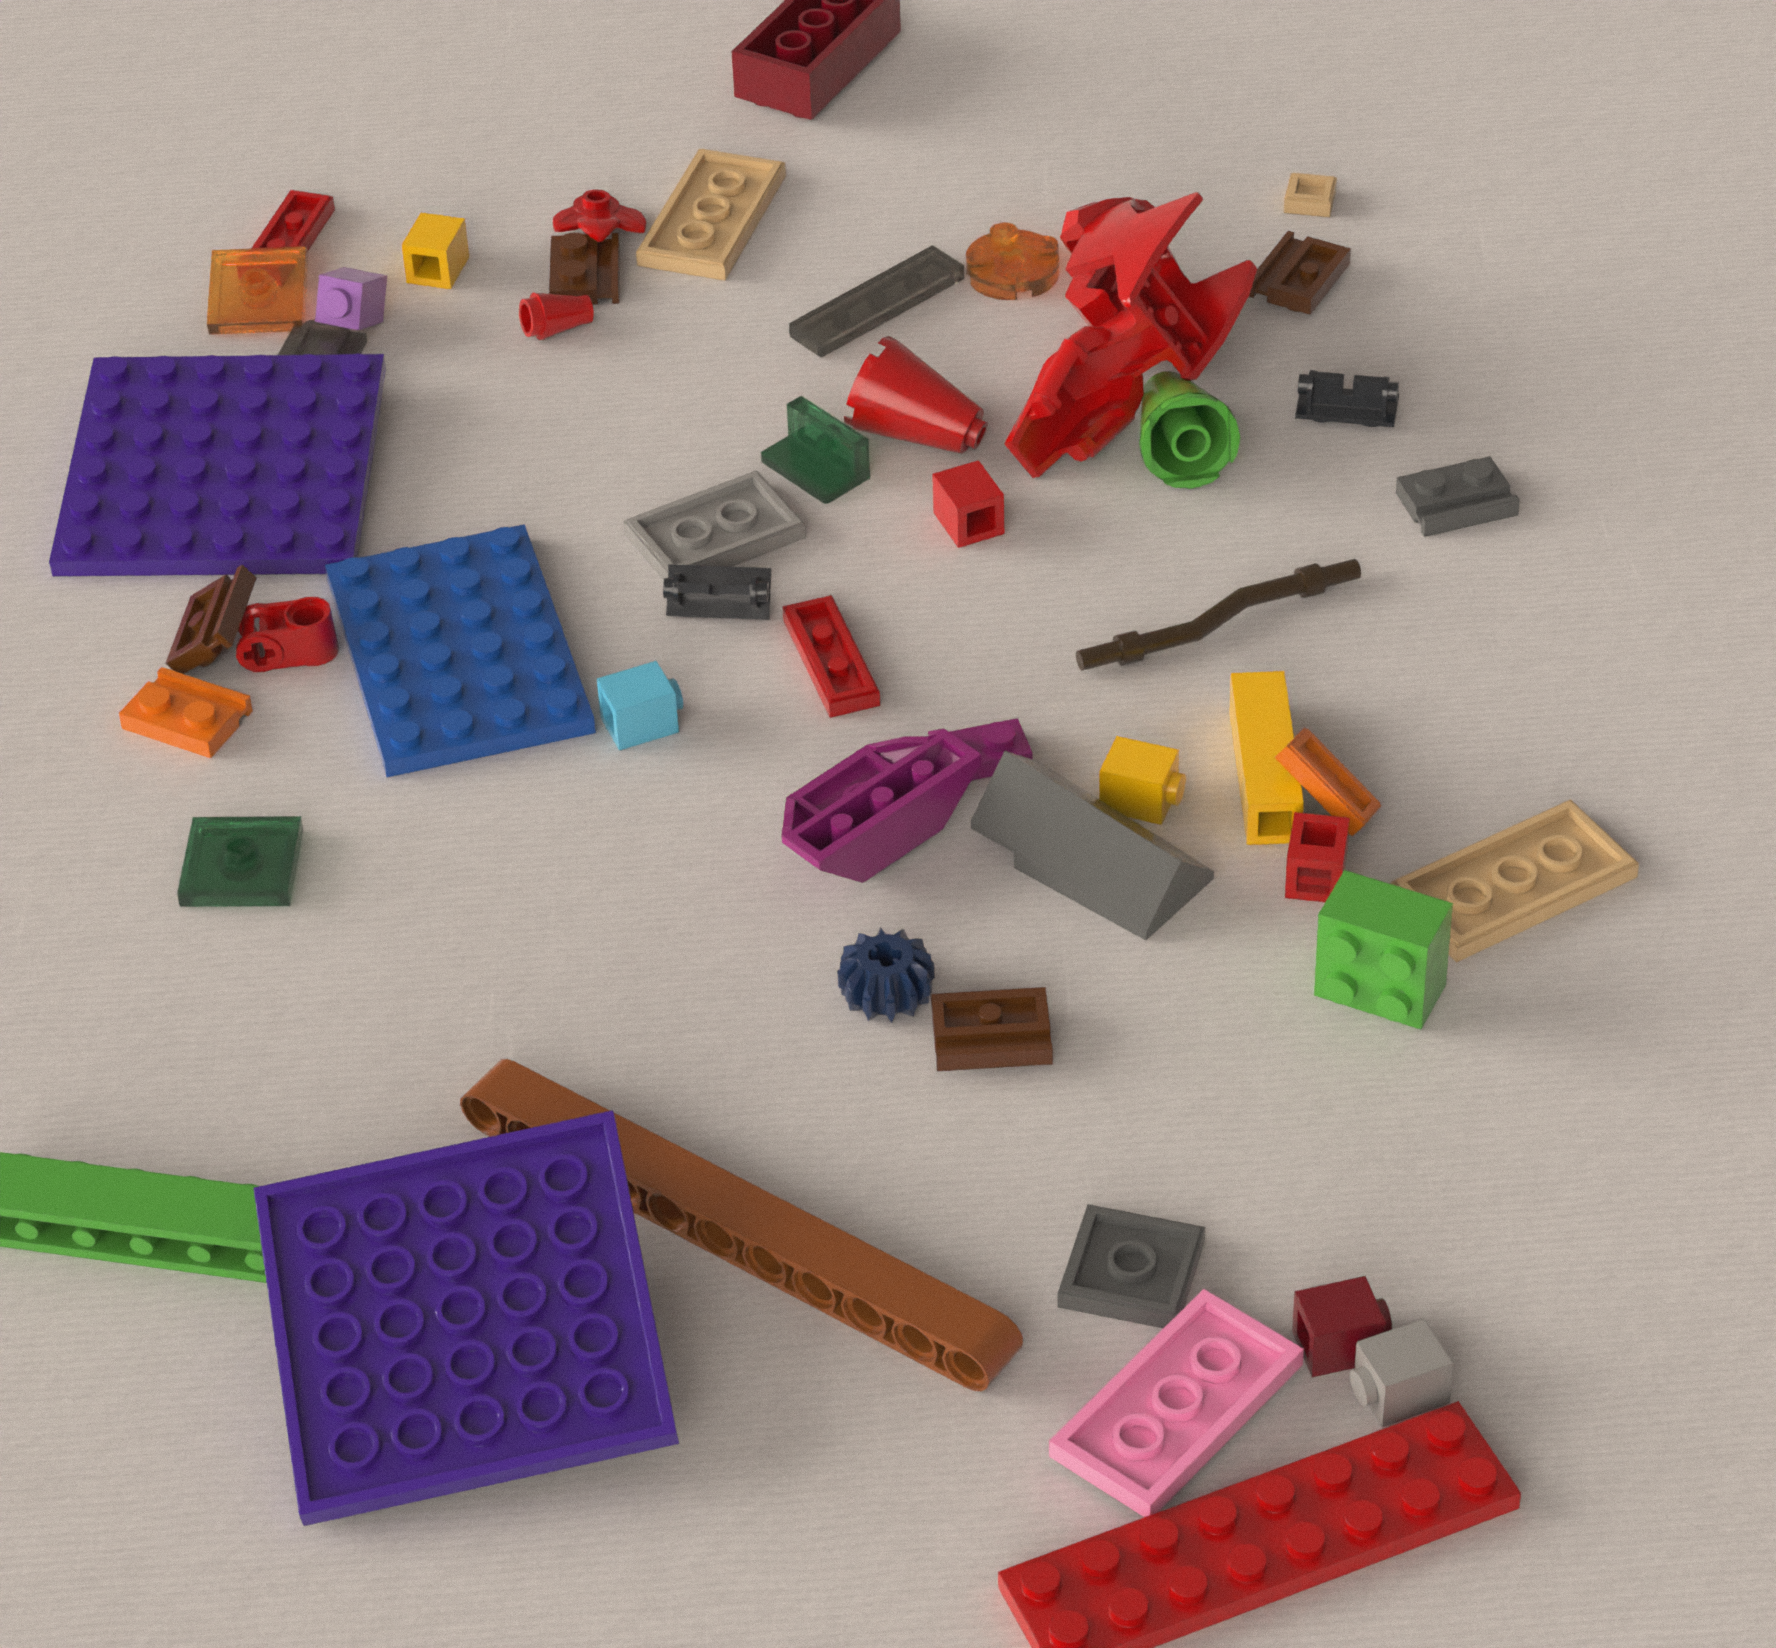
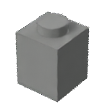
(1402, 1373)

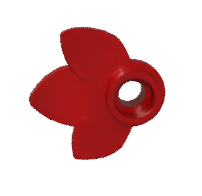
(598, 216)

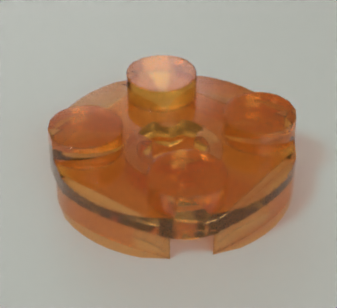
(1012, 262)

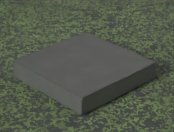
(1131, 1266)

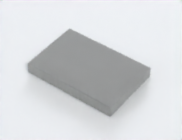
(716, 526)

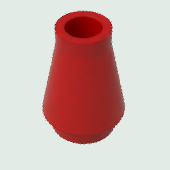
(553, 313)

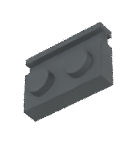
(1457, 496)

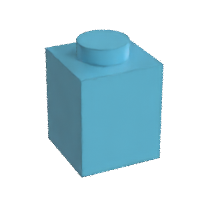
(639, 705)

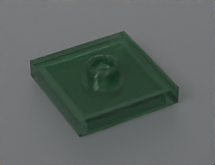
(240, 861)

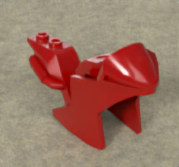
(1136, 316)

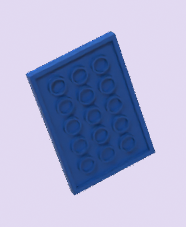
(458, 650)

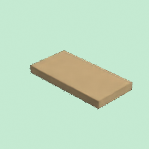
(711, 214)
(1523, 876)

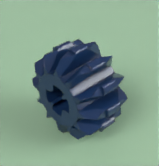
(886, 974)

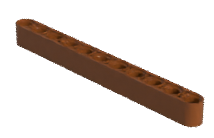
(771, 1236)

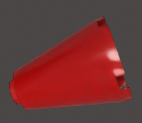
(912, 402)

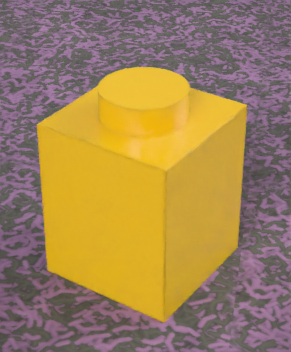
(435, 250)
(1141, 779)

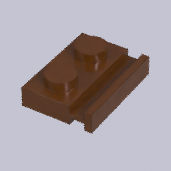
(585, 267)
(1300, 272)
(211, 621)
(991, 1029)

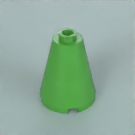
(1185, 432)

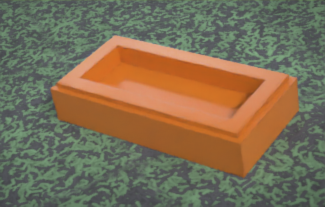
(1328, 780)

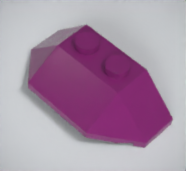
(879, 803)

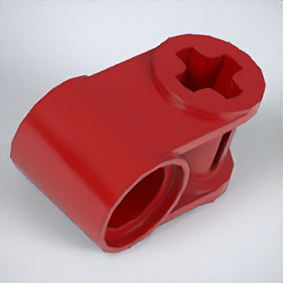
(291, 633)

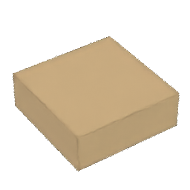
(1310, 194)

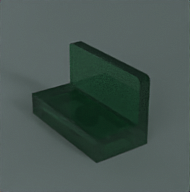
(819, 453)

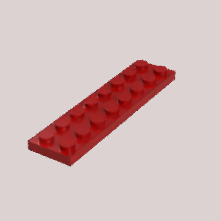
(1263, 1537)

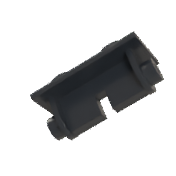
(1369, 403)
(718, 592)

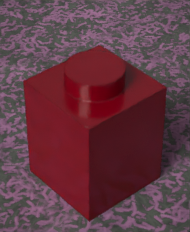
(1333, 1319)

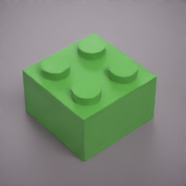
(1382, 949)

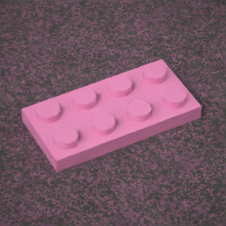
(1176, 1403)

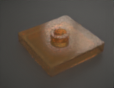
(257, 290)

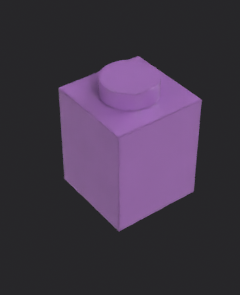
(351, 298)

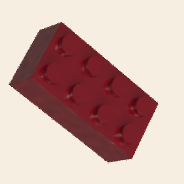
(811, 52)

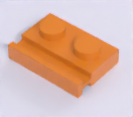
(185, 712)

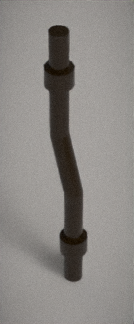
(1132, 647)

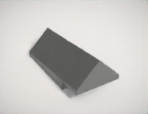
(1086, 847)

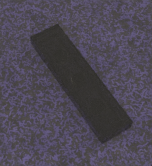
(876, 301)

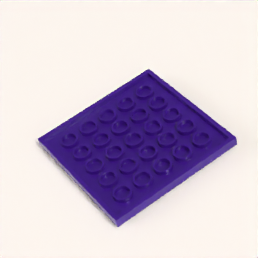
(219, 465)
(461, 1318)

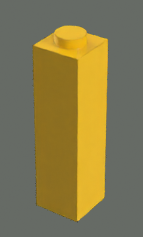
(1259, 732)

